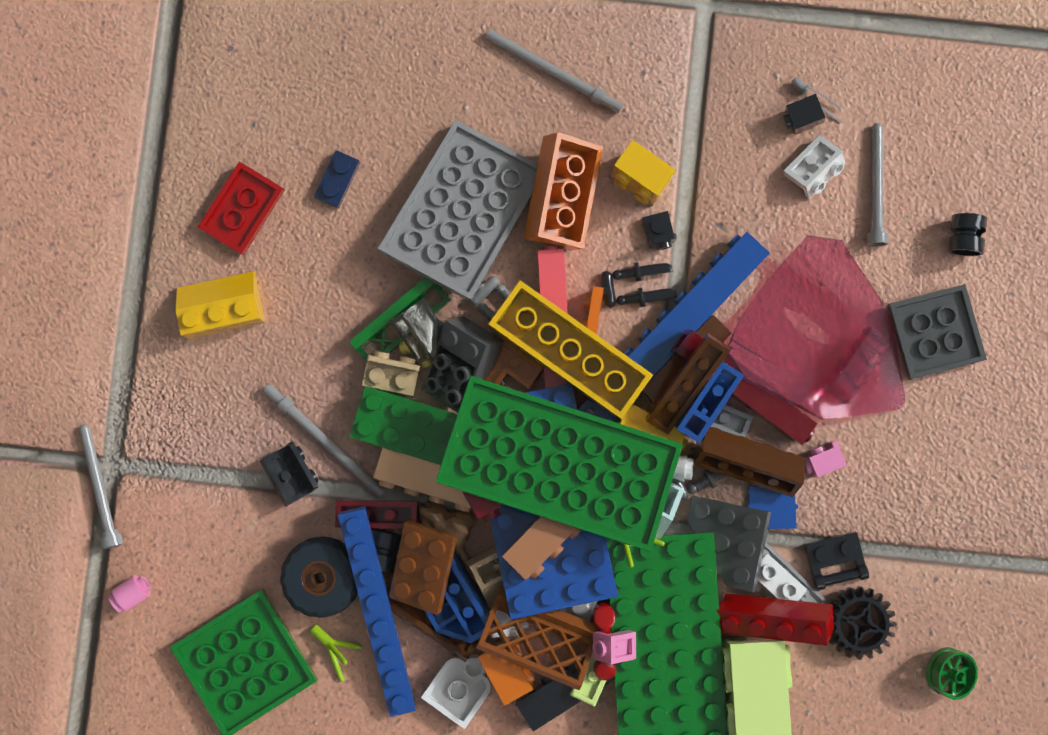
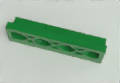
(382, 322)

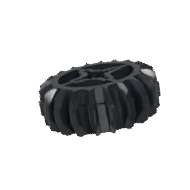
(863, 613)

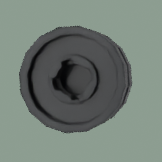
(967, 234)
(386, 544)

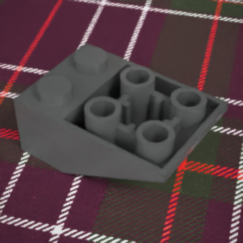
(461, 352)

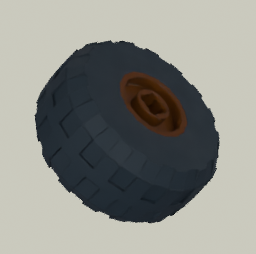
(318, 577)

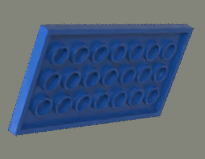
(575, 576)

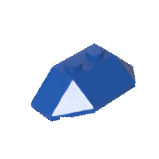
(463, 606)

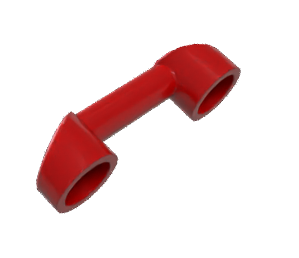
(604, 619)

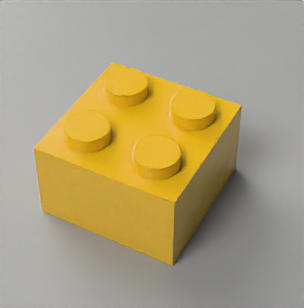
(642, 173)

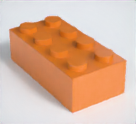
(563, 192)

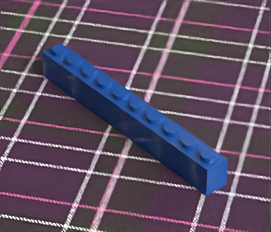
(693, 307)

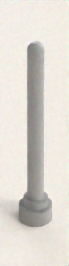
(877, 235)
(110, 536)

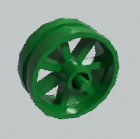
(952, 673)

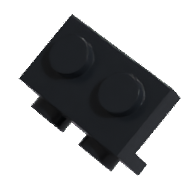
(290, 473)

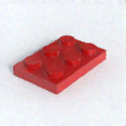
(241, 208)

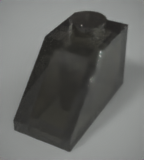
(418, 330)

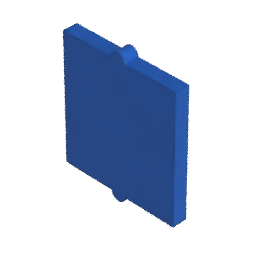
(781, 506)

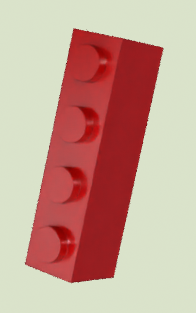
(776, 619)

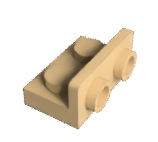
(391, 374)

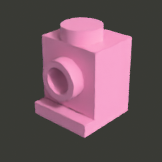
(824, 460)

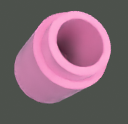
(129, 593)

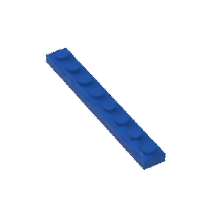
(377, 611)

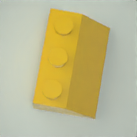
(218, 305)

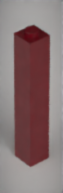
(773, 410)

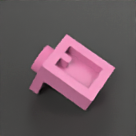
(614, 647)

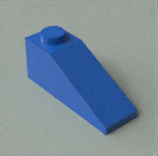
(709, 402)

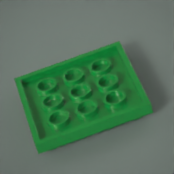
(244, 663)

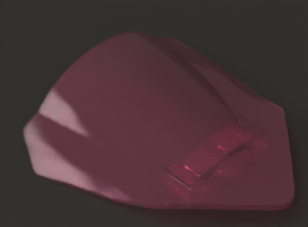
(820, 336)

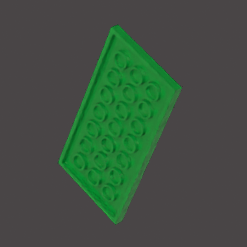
(559, 463)
(678, 663)

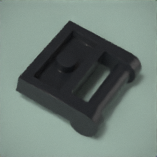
(833, 552)

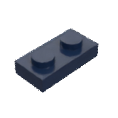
(337, 179)

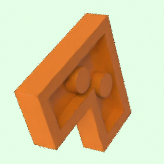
(515, 364)

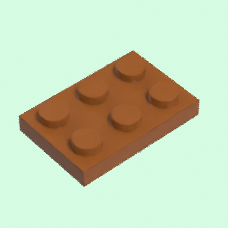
(423, 567)

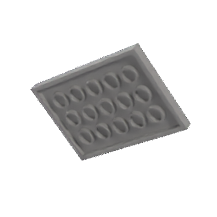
(461, 211)

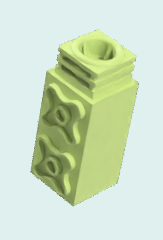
(756, 685)

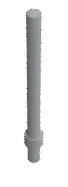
(597, 95)
(287, 406)

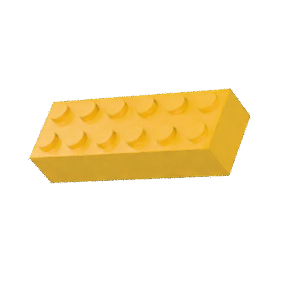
(570, 350)

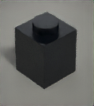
(804, 114)

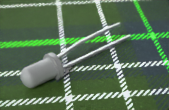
(802, 88)

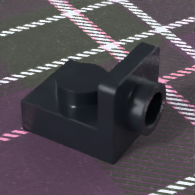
(659, 231)

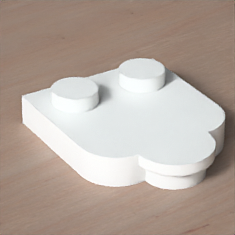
(459, 689)

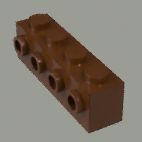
(750, 461)

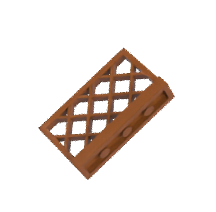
(567, 626)

